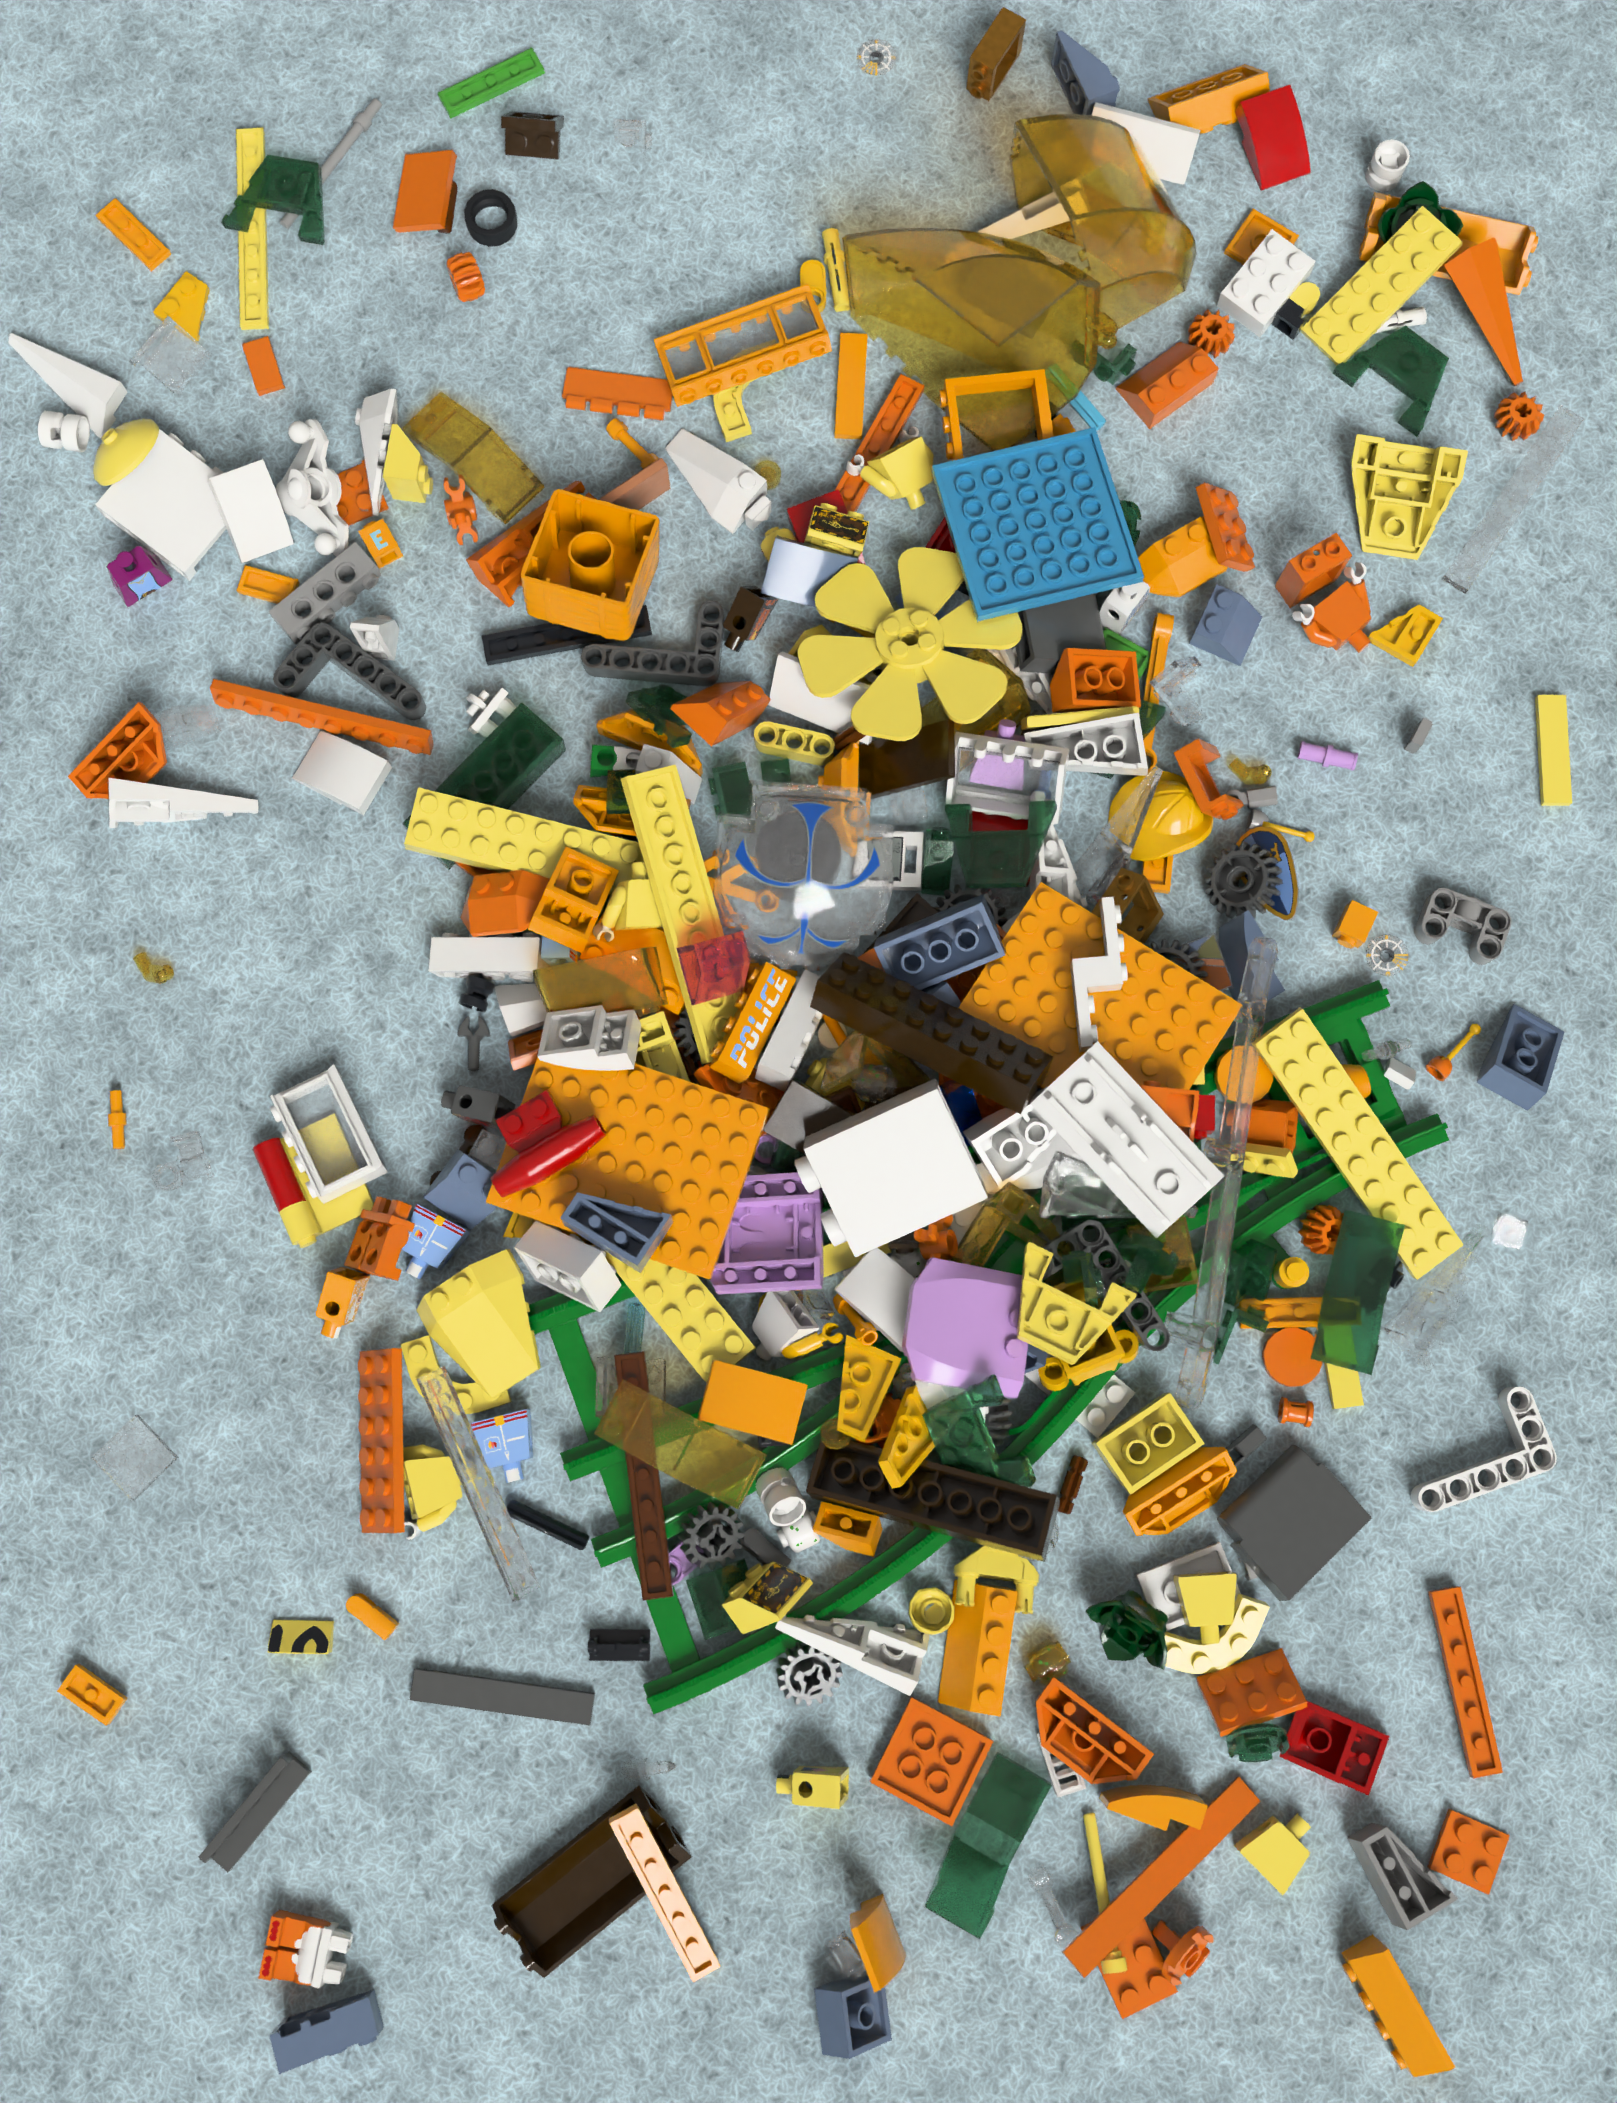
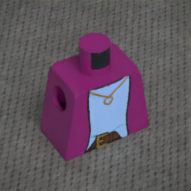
(137, 574)

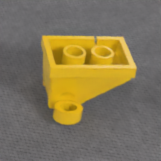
(1100, 1357)

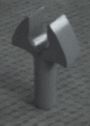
(473, 1041)

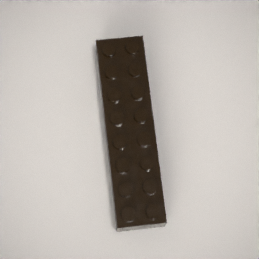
(931, 1032)
(938, 1500)

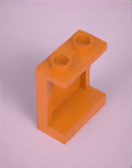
(1193, 763)

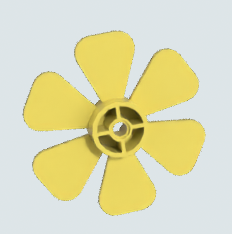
(906, 646)

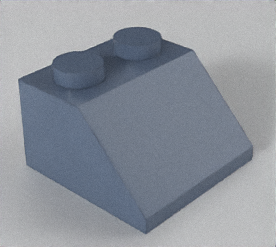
(1226, 625)
(462, 1190)
(851, 2017)

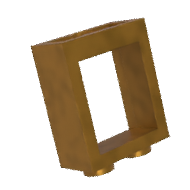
(995, 54)
(1146, 909)

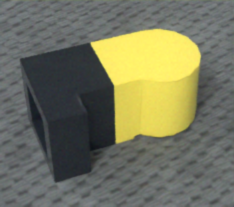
(1300, 303)

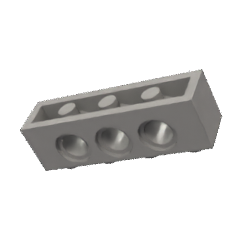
(328, 579)

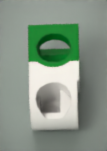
(612, 758)

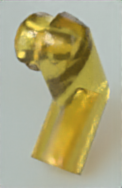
(1250, 775)
(151, 972)

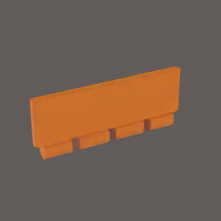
(609, 389)

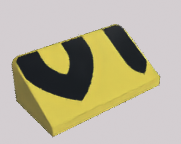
(301, 1637)

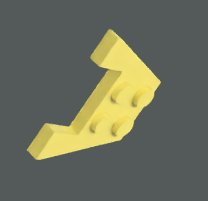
(1057, 1320)

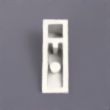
(377, 636)

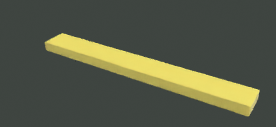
(252, 244)

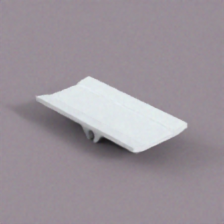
(1127, 1139)

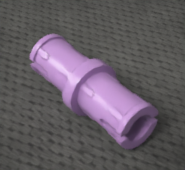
(1327, 755)

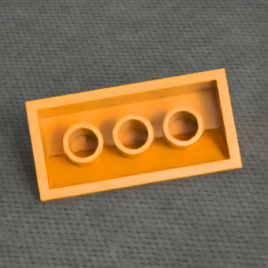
(1210, 99)
(640, 938)
(978, 1651)
(1396, 2008)

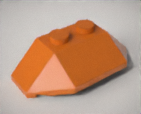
(128, 752)
(502, 902)
(1087, 1737)

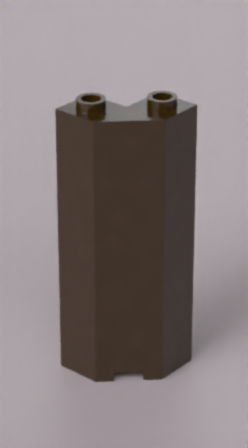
(581, 1888)

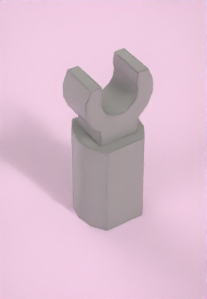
(1256, 797)

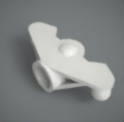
(313, 489)

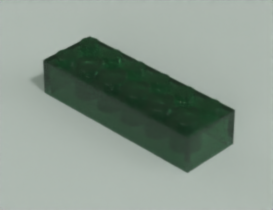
(504, 763)

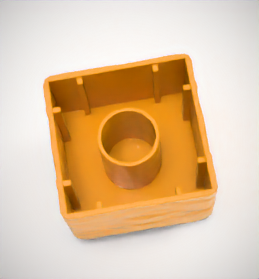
(591, 565)

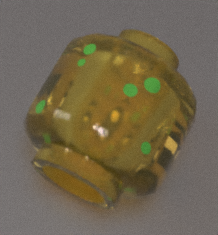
(1046, 1661)

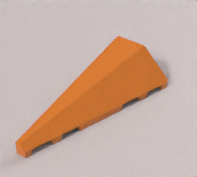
(1482, 286)
(502, 559)

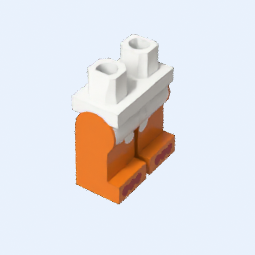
(303, 1950)

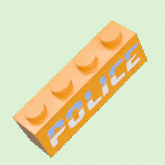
(752, 1022)

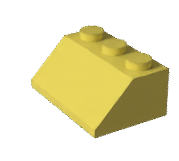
(1148, 1443)

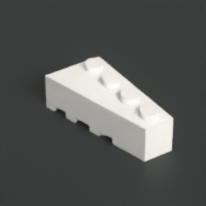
(1100, 745)
(488, 956)
(791, 1036)

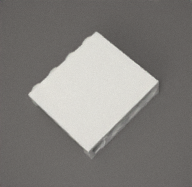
(168, 505)

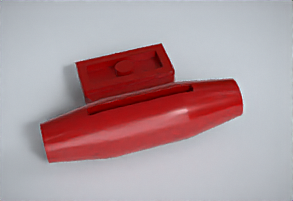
(542, 1143)

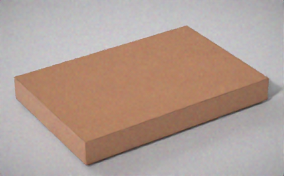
(641, 487)

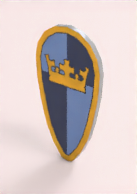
(1273, 841)

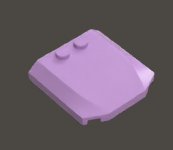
(772, 1238)
(965, 1327)

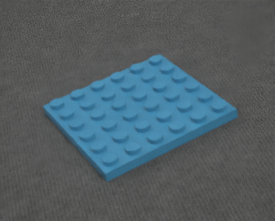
(1036, 524)

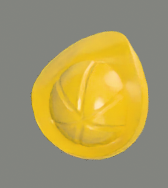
(1172, 819)

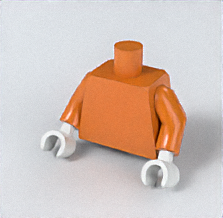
(1339, 615)

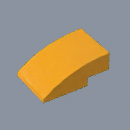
(573, 899)
(752, 1402)
(1156, 1805)
(877, 1941)

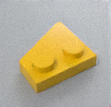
(185, 304)
(1407, 634)

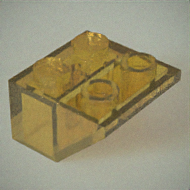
(1175, 1239)

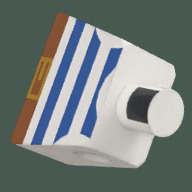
(1125, 603)

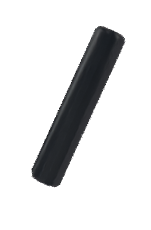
(547, 1525)

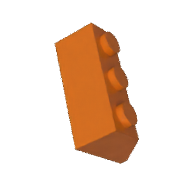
(1168, 382)
(1095, 680)
(722, 709)

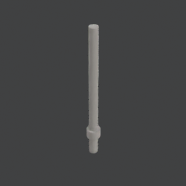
(360, 124)

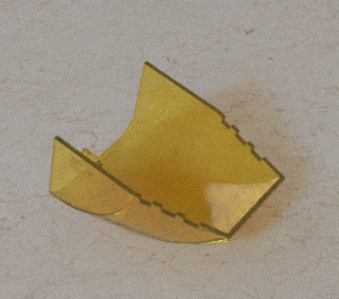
(1114, 205)
(977, 308)

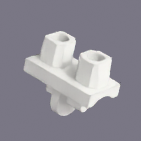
(498, 703)

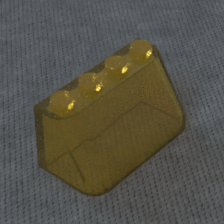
(614, 980)

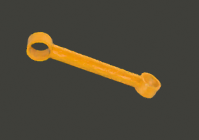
(1160, 638)

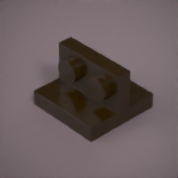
(532, 134)

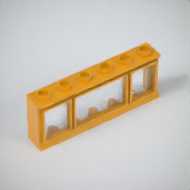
(743, 345)

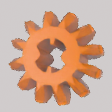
(465, 276)
(1221, 330)
(1519, 416)
(1321, 1229)

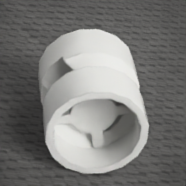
(1387, 165)
(64, 431)
(780, 1497)

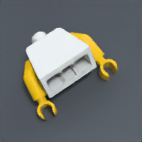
(788, 1327)

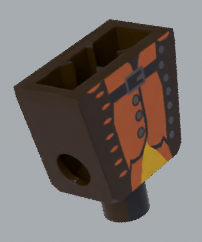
(754, 608)

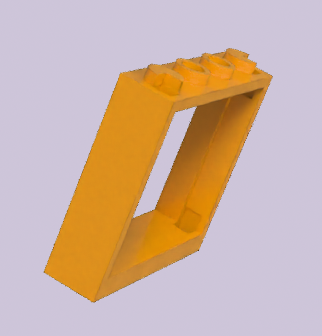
(993, 383)

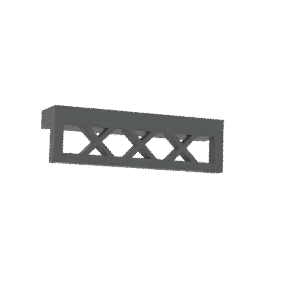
(256, 1812)

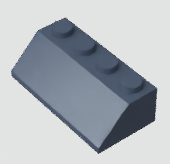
(942, 944)

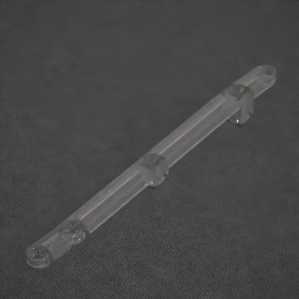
(1227, 1153)

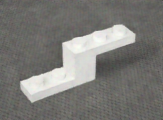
(1098, 973)

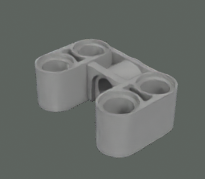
(1468, 916)

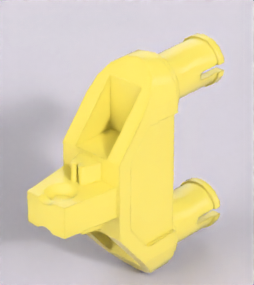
(996, 1565)

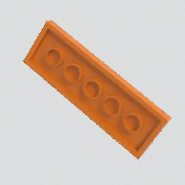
(381, 1441)

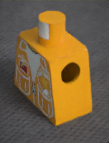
(343, 1288)

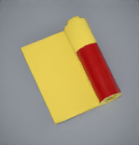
(300, 1213)

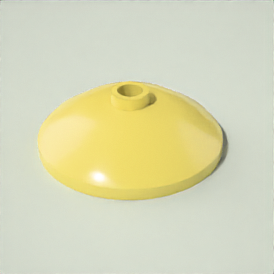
(123, 450)

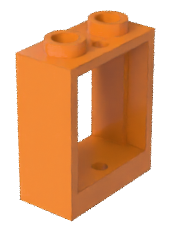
(1310, 572)

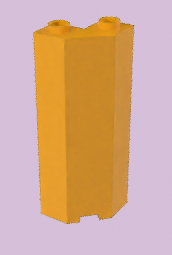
(1512, 238)

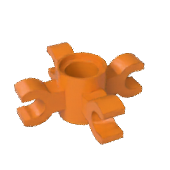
(460, 510)
(937, 1240)

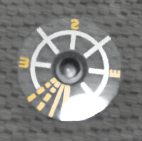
(879, 50)
(1396, 952)

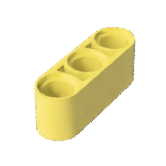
(783, 734)

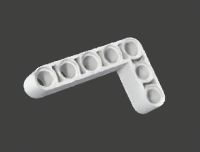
(1495, 1467)

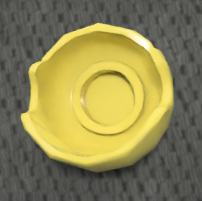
(937, 1617)

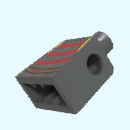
(477, 1105)

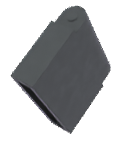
(1055, 628)
(1292, 1522)

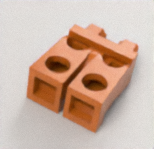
(380, 1239)

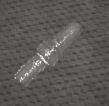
(1386, 1050)

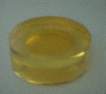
(770, 471)
(831, 1437)

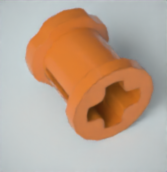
(1295, 1412)

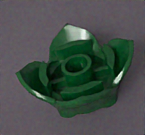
(1411, 201)
(1131, 1629)

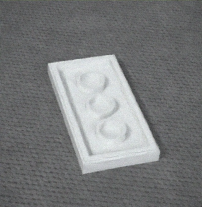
(1165, 143)
(792, 696)

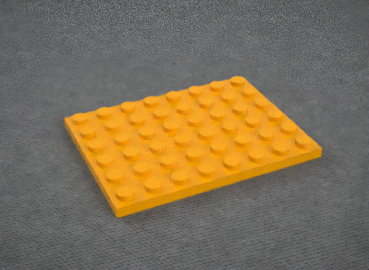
(1154, 1027)
(663, 1150)

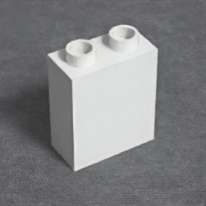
(891, 1169)

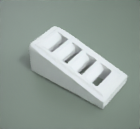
(1066, 1788)

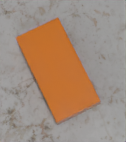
(263, 366)

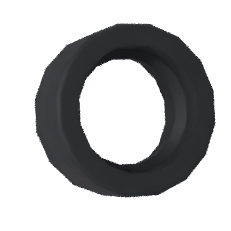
(486, 199)

